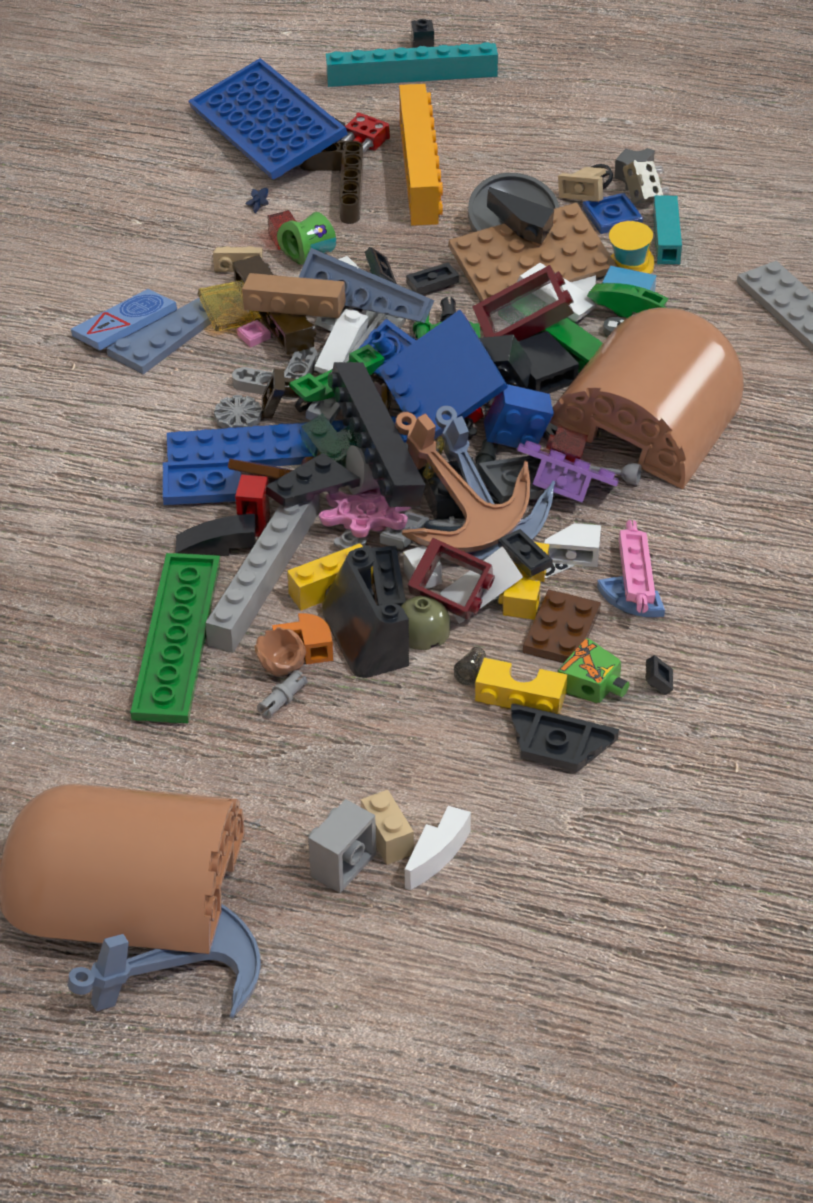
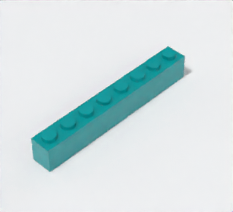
(411, 64)

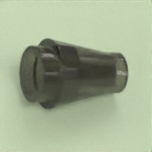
(468, 667)

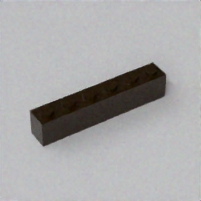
(290, 330)

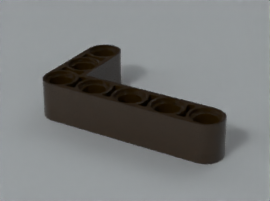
(347, 158)

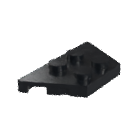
(559, 738)

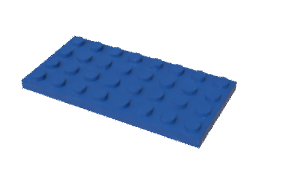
(267, 118)

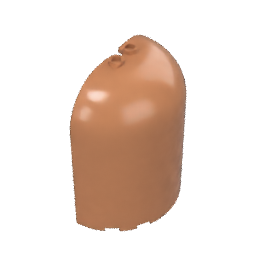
(661, 385)
(120, 863)

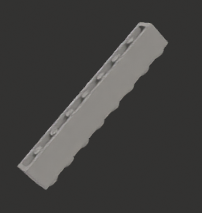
(259, 574)

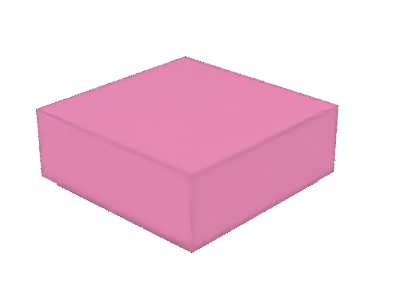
(253, 333)

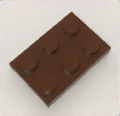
(561, 626)

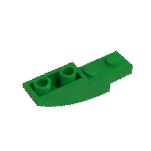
(626, 298)

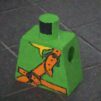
(593, 673)

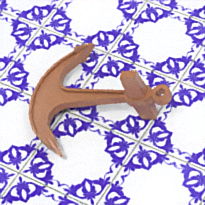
(483, 520)

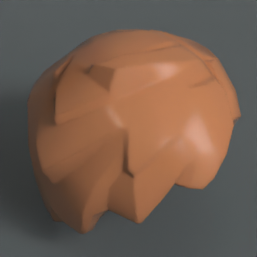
(280, 651)

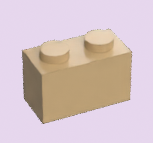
(393, 831)

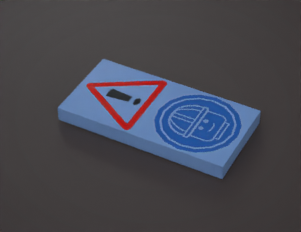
(124, 319)

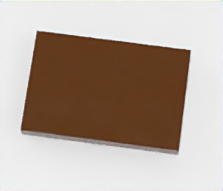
(257, 468)

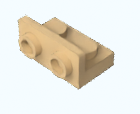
(225, 256)

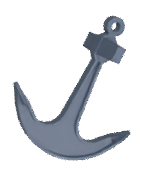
(455, 447)
(231, 944)

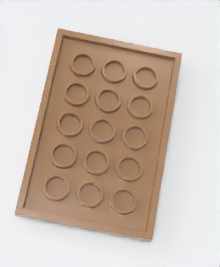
(498, 256)

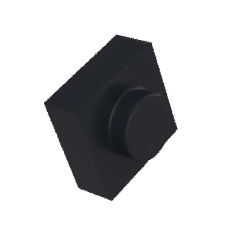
(659, 675)

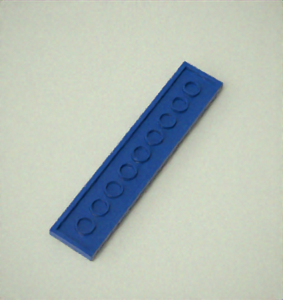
(260, 444)

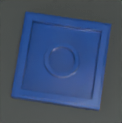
(611, 211)

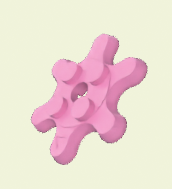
(351, 508)

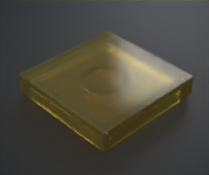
(225, 305)

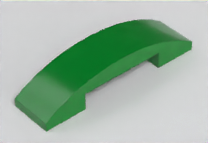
(317, 388)

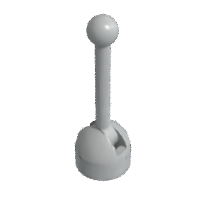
(630, 473)

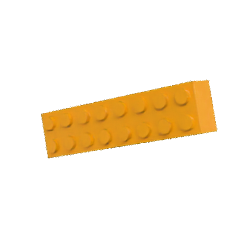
(420, 155)

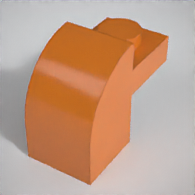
(314, 635)

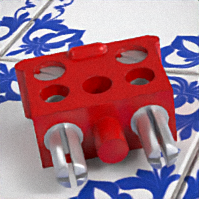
(368, 131)

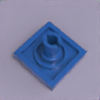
(388, 341)

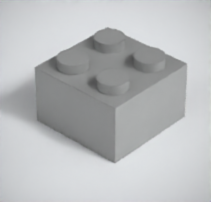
(342, 845)

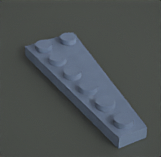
(366, 289)
(161, 338)

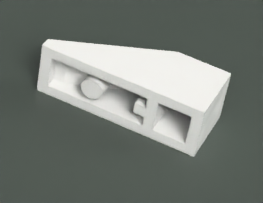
(342, 339)

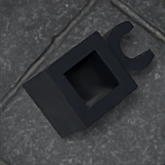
(422, 33)

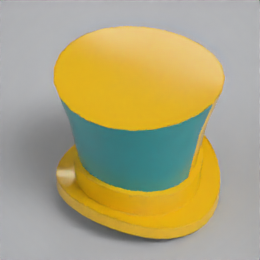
(631, 246)

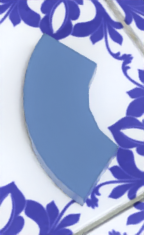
(613, 591)

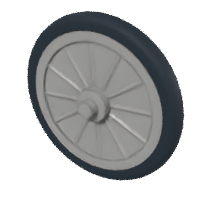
(445, 524)

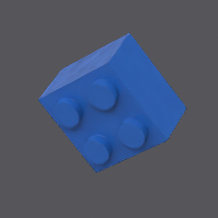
(518, 416)

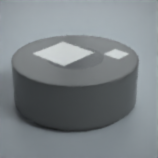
(610, 324)

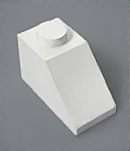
(576, 545)

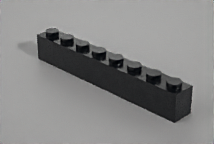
(376, 435)

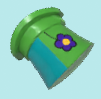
(299, 237)

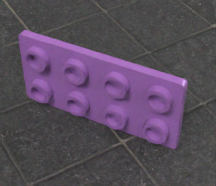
(569, 477)

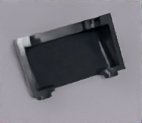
(368, 635)

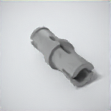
(282, 694)

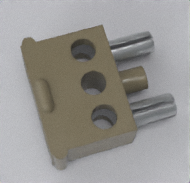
(644, 181)

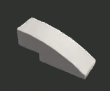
(437, 846)

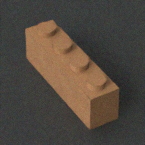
(294, 295)

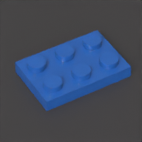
(199, 482)

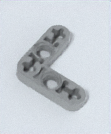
(250, 379)

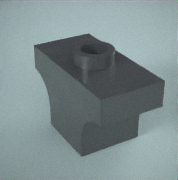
(629, 156)

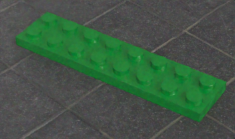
(176, 639)

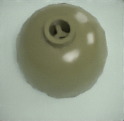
(427, 622)

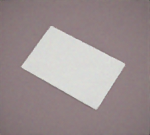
(505, 576)

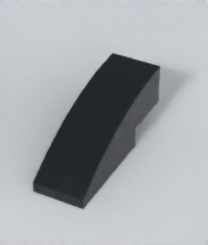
(218, 536)

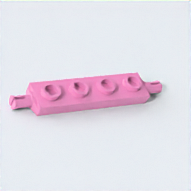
(636, 566)

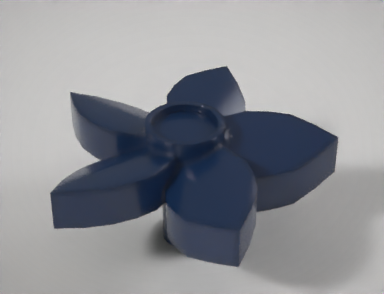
(259, 197)

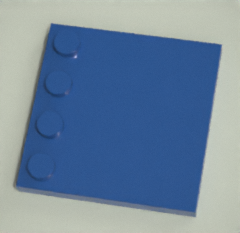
(443, 370)

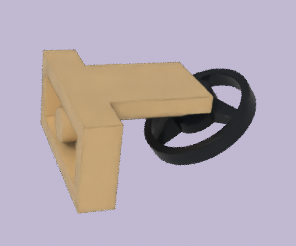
(585, 183)

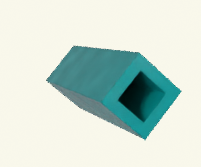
(667, 229)

